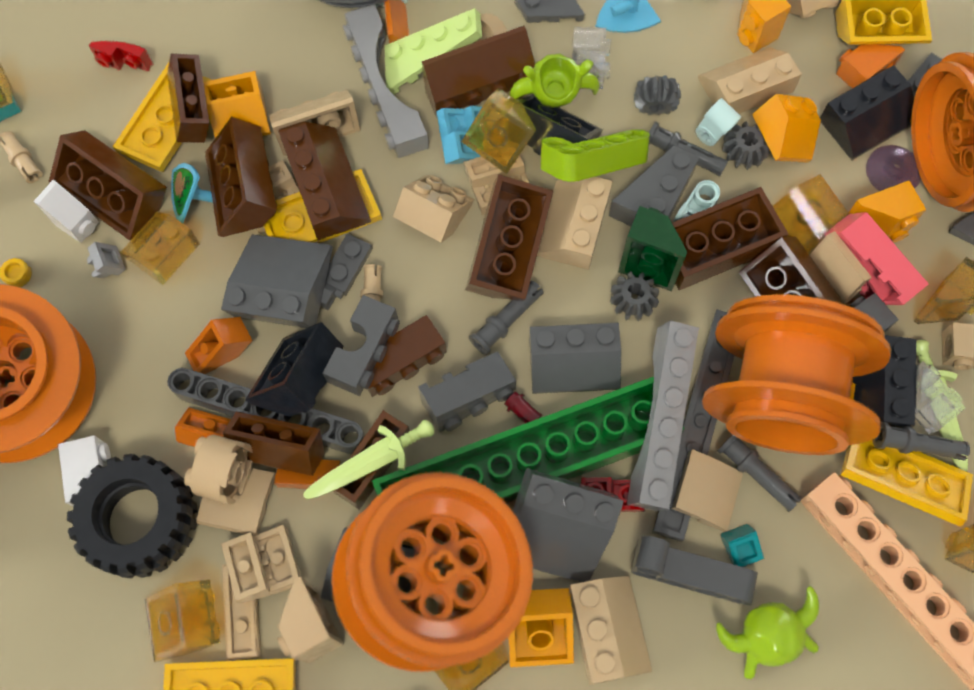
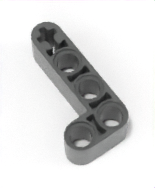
(693, 572)

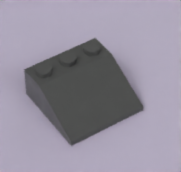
(278, 281)
(565, 523)

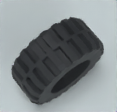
(102, 493)

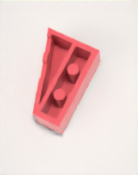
(891, 272)

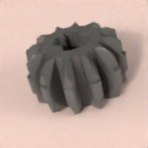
(657, 95)
(745, 145)
(625, 303)

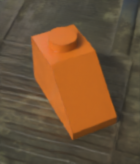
(867, 62)
(218, 344)

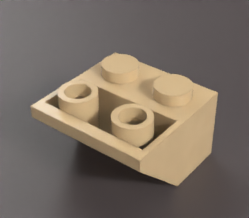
(432, 207)

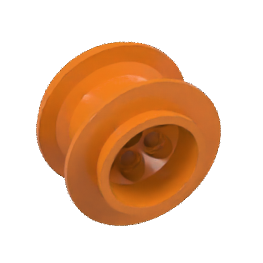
(945, 131)
(60, 371)
(797, 374)
(480, 550)

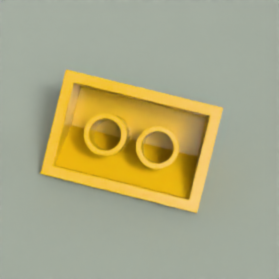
(883, 22)

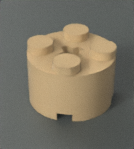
(219, 468)

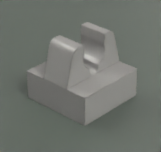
(105, 260)

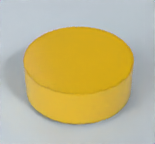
(15, 272)

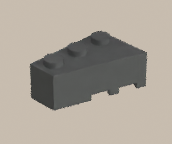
(657, 187)
(467, 392)

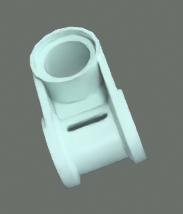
(717, 122)
(696, 203)

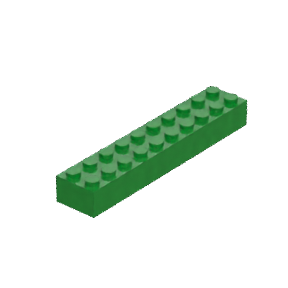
(557, 444)

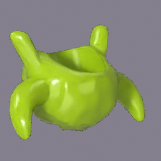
(556, 80)
(773, 634)

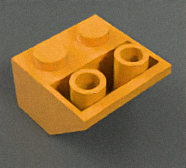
(236, 97)

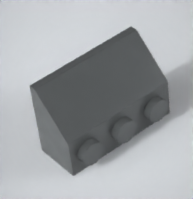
(575, 358)

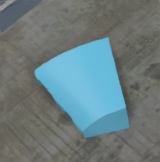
(453, 127)

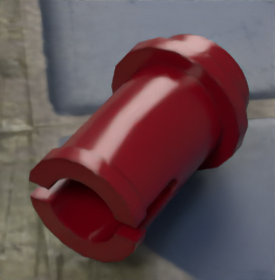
(522, 408)

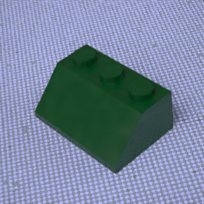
(653, 249)

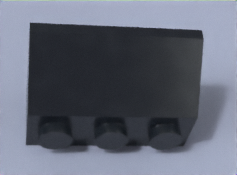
(870, 112)
(556, 123)
(295, 372)
(893, 388)

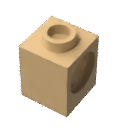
(958, 346)

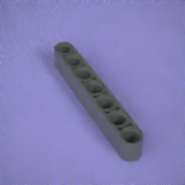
(230, 392)

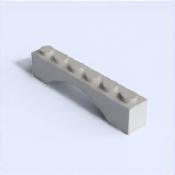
(403, 123)
(656, 466)

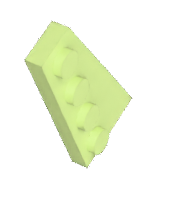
(406, 55)

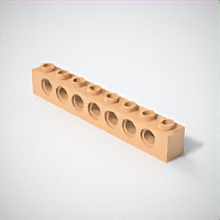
(889, 578)

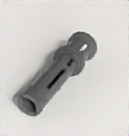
(665, 140)
(497, 326)
(908, 440)
(748, 461)

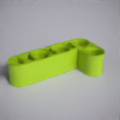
(594, 156)

